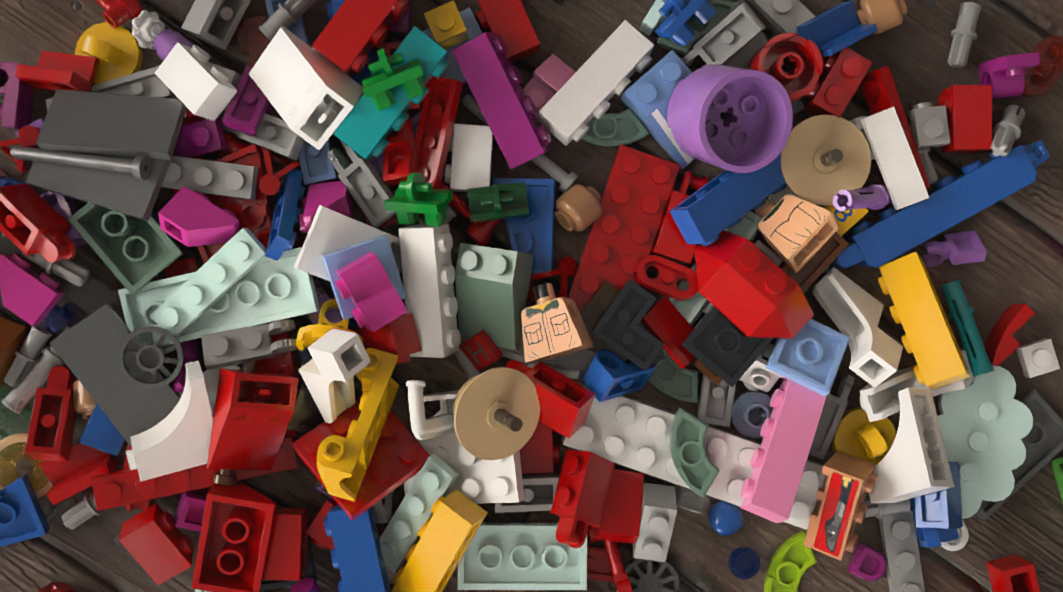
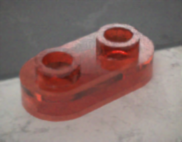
(1048, 70)

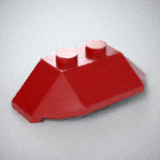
(750, 288)

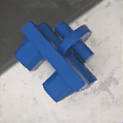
(675, 26)

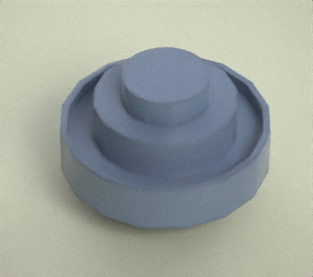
(750, 412)

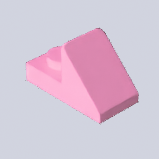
(547, 81)

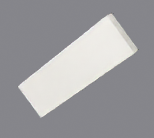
(894, 158)

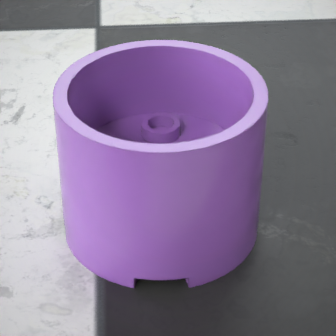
(753, 121)

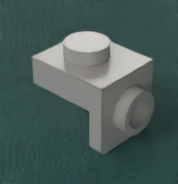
(929, 125)

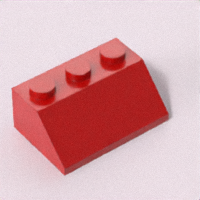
(233, 540)

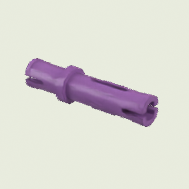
(872, 197)

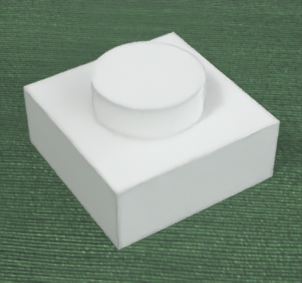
(1037, 358)

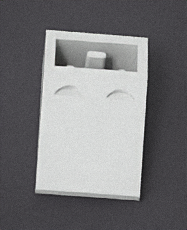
(304, 87)
(334, 232)

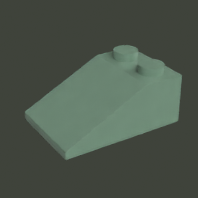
(127, 245)
(492, 292)

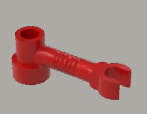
(119, 11)
(477, 231)
(619, 575)

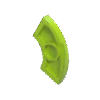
(789, 565)

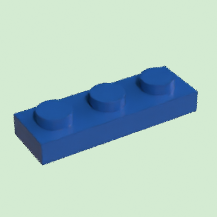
(285, 215)

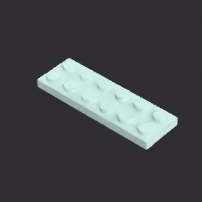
(264, 295)

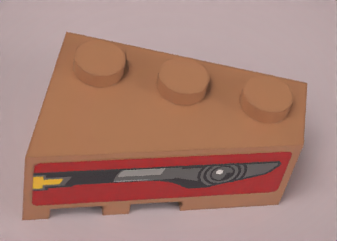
(840, 505)

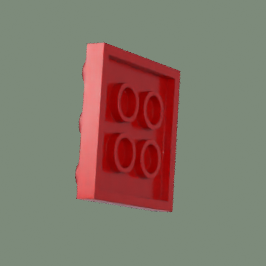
(393, 461)

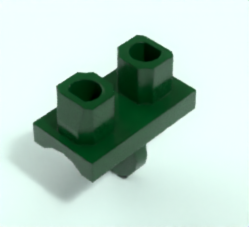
(498, 202)

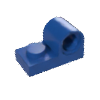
(611, 377)

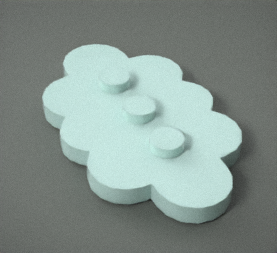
(984, 434)

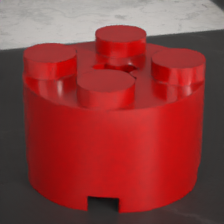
(798, 56)

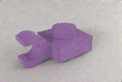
(958, 247)

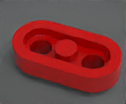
(668, 275)

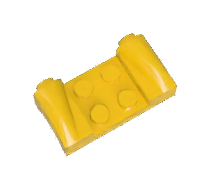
(345, 460)

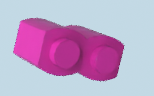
(370, 291)

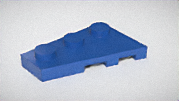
(534, 232)
(20, 513)

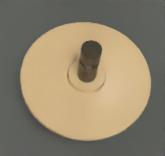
(825, 157)
(496, 413)

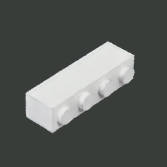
(595, 83)
(430, 288)

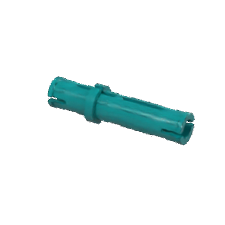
(966, 328)

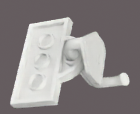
(478, 478)

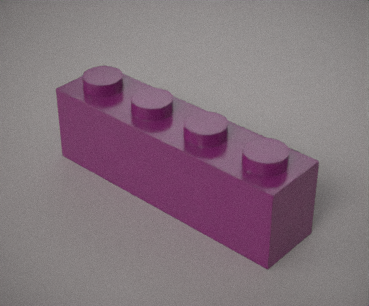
(502, 98)

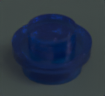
(744, 562)

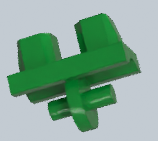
(379, 85)
(419, 197)

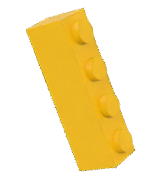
(924, 322)
(440, 544)

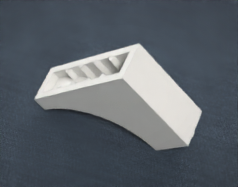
(181, 437)
(918, 456)

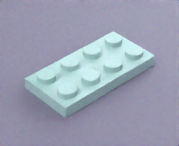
(521, 559)

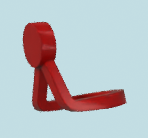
(27, 137)
(270, 183)
(567, 268)

